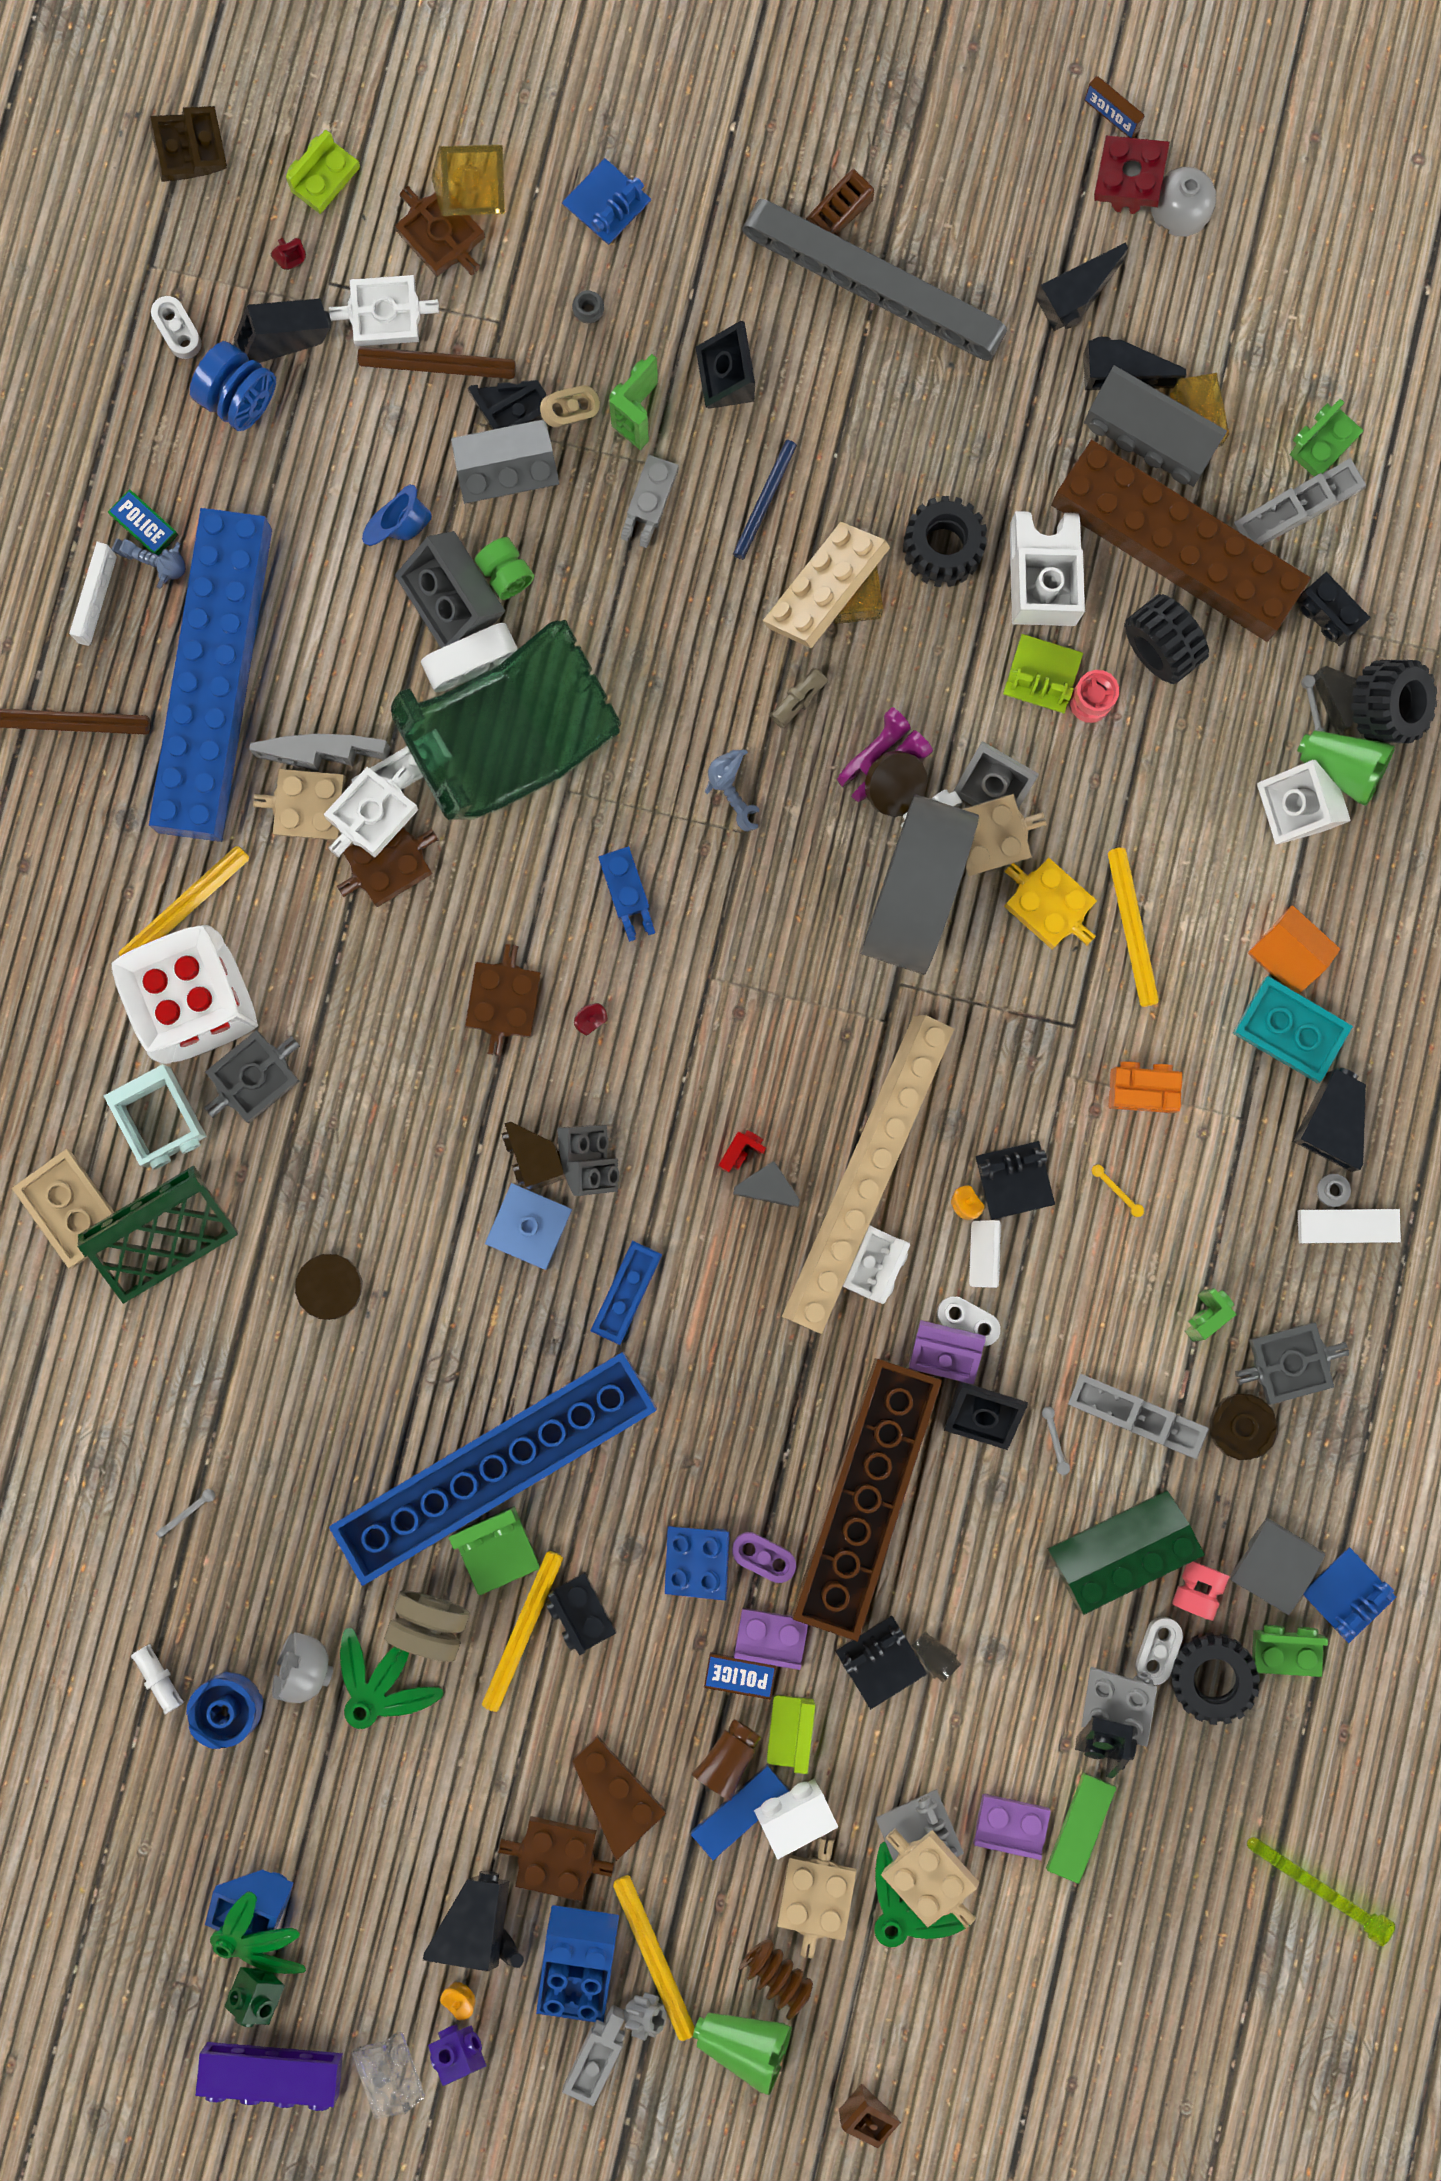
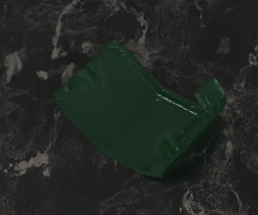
(508, 726)

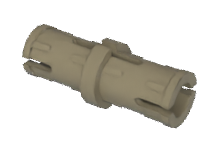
(798, 698)

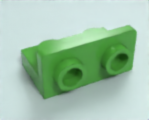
(1326, 441)
(1210, 1320)
(1288, 1652)

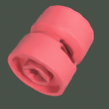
(1094, 696)
(1195, 1601)

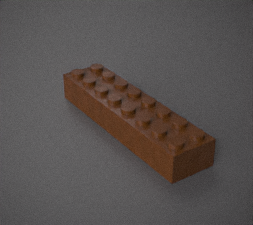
(1180, 541)
(866, 1499)

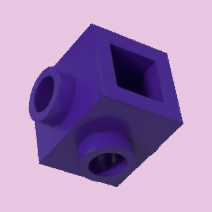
(456, 2054)

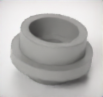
(1324, 1194)

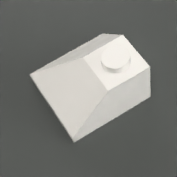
(1302, 802)

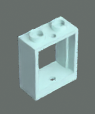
(140, 1087)

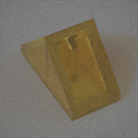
(865, 603)

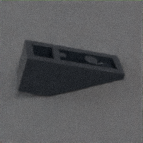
(1073, 292)
(1151, 369)

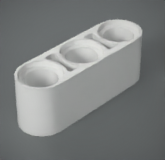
(468, 657)

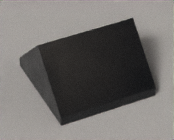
(726, 368)
(984, 1415)

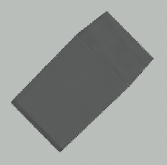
(768, 1186)

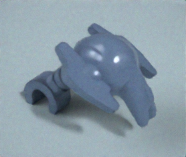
(169, 564)
(721, 777)

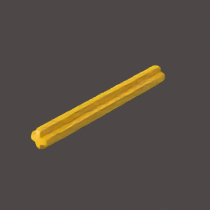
(190, 899)
(1133, 927)
(522, 1631)
(654, 1957)

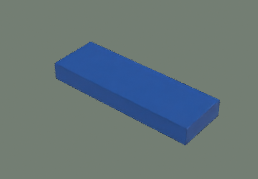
(626, 1292)
(738, 1815)

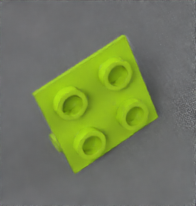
(1043, 673)

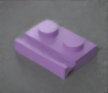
(947, 1352)
(770, 1639)
(1011, 1826)

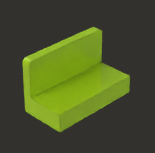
(791, 1732)

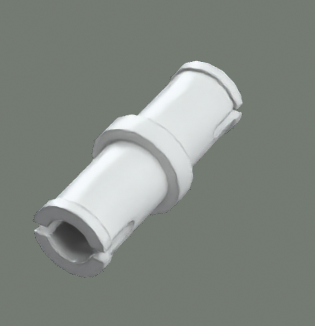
(157, 1679)

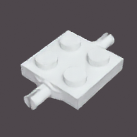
(384, 310)
(371, 811)

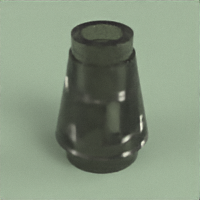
(936, 1657)

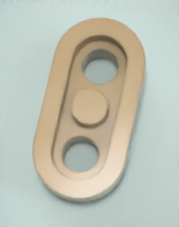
(567, 406)

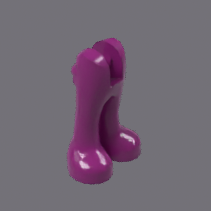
(894, 729)

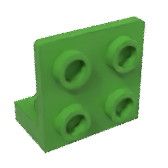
(625, 402)
(495, 1550)

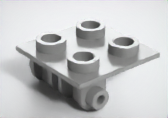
(1121, 1701)
(917, 1819)

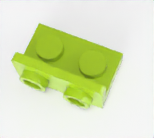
(321, 172)

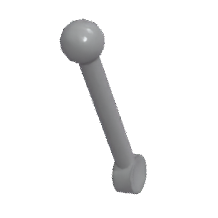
(1308, 683)
(1062, 1467)
(207, 1496)

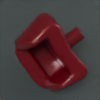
(289, 254)
(590, 1018)

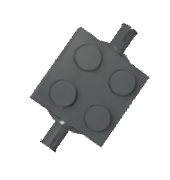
(252, 1076)
(1291, 1363)

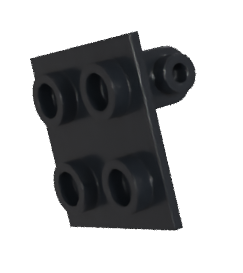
(1015, 1180)
(881, 1662)

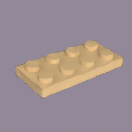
(826, 584)

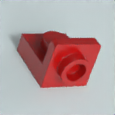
(735, 1155)

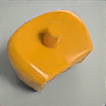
(966, 1203)
(459, 2000)

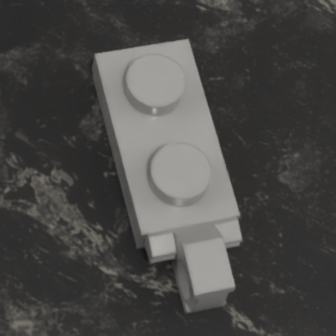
(596, 2058)

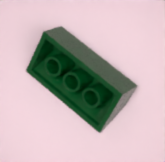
(1125, 1552)

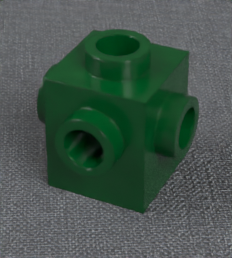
(254, 1997)

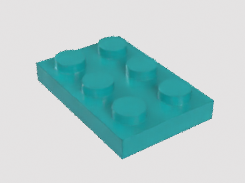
(1292, 1029)

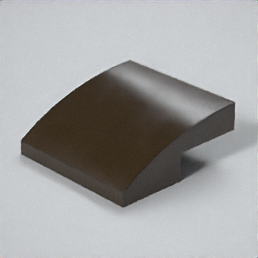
(188, 143)

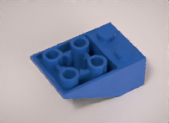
(577, 1964)

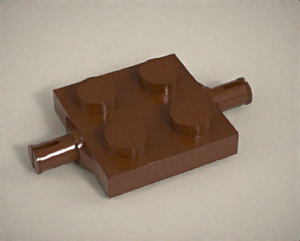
(438, 238)
(392, 870)
(502, 999)
(556, 1858)

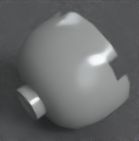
(1185, 201)
(302, 1669)

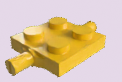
(1050, 903)

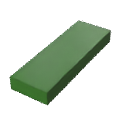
(1081, 1828)

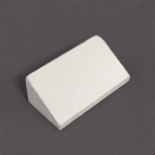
(985, 1254)

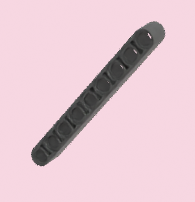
(874, 279)

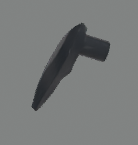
(509, 1951)

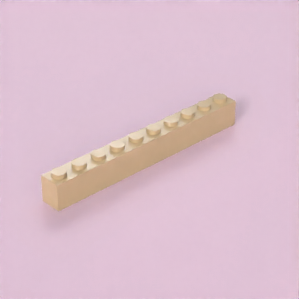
(868, 1173)

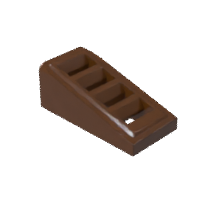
(860, 186)

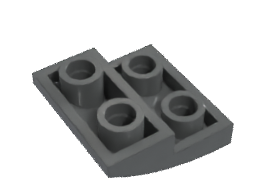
(586, 1161)
(1277, 1566)

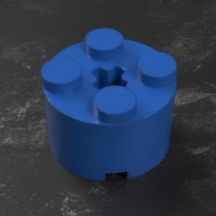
(205, 1710)

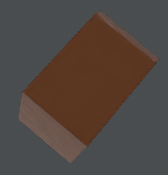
(867, 2117)

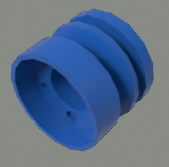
(232, 386)

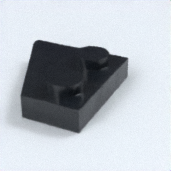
(509, 403)

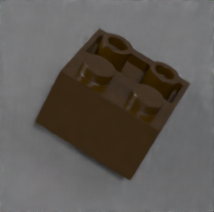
(536, 1157)

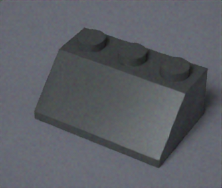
(504, 461)
(448, 589)

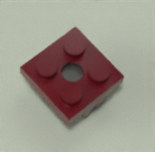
(1131, 172)

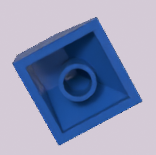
(272, 1897)

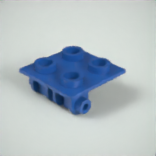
(607, 200)
(697, 1562)
(1349, 1595)

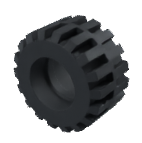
(947, 516)
(1166, 638)
(1394, 701)
(1215, 1708)

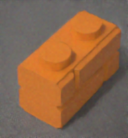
(1145, 1088)

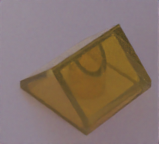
(469, 179)

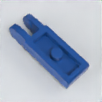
(626, 889)

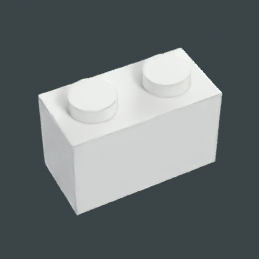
(795, 1818)

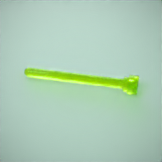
(1378, 1927)

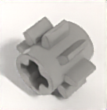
(645, 2016)

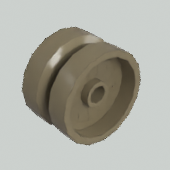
(427, 1626)

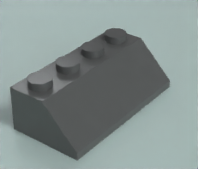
(1154, 426)

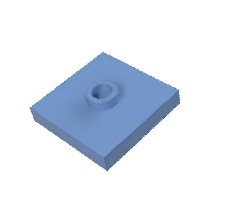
(528, 1226)

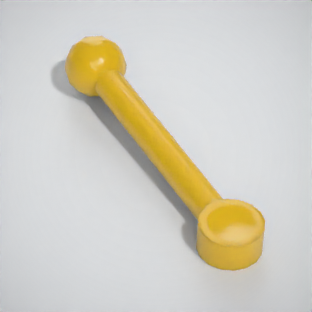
(1135, 1209)

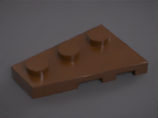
(617, 1796)

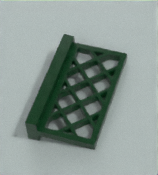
(137, 1215)

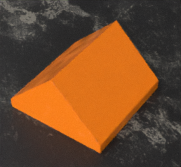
(1294, 951)

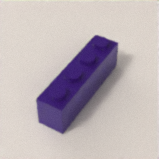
(269, 2075)

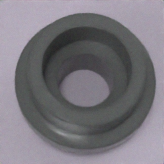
(588, 298)

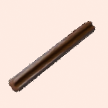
(436, 362)
(75, 721)

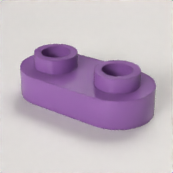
(763, 1557)

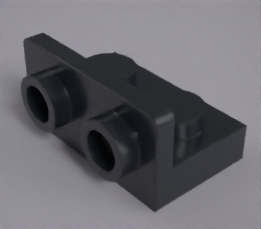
(1332, 609)
(580, 1614)
(1109, 1740)

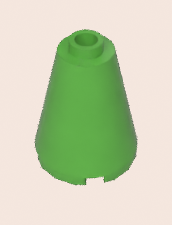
(1349, 761)
(745, 2047)

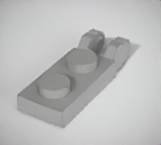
(650, 498)

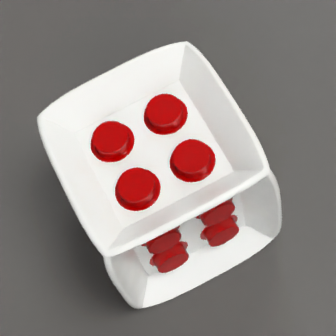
(184, 994)

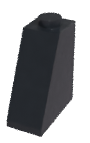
(281, 328)
(1336, 1120)
(473, 1926)

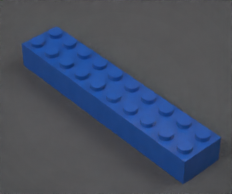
(211, 675)
(492, 1468)

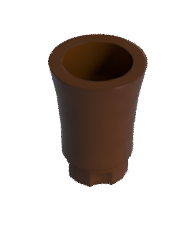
(728, 1759)

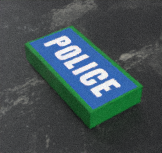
(142, 523)

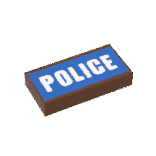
(1114, 107)
(739, 1676)

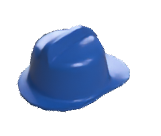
(399, 518)

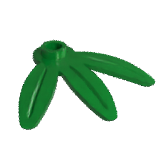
(372, 1694)
(901, 1915)
(231, 1942)

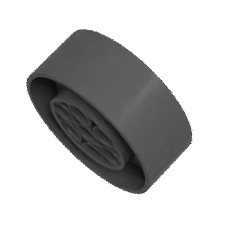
(920, 884)

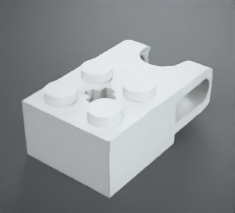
(1046, 572)

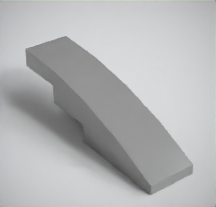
(1302, 503)
(309, 749)
(1138, 1416)

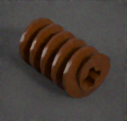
(778, 1976)

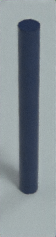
(764, 499)

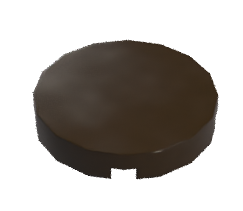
(894, 782)
(328, 1286)
(1243, 1426)

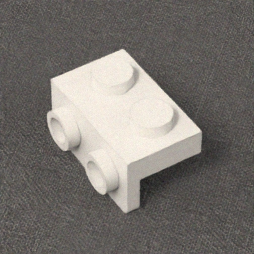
(876, 1265)

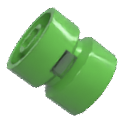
(502, 564)

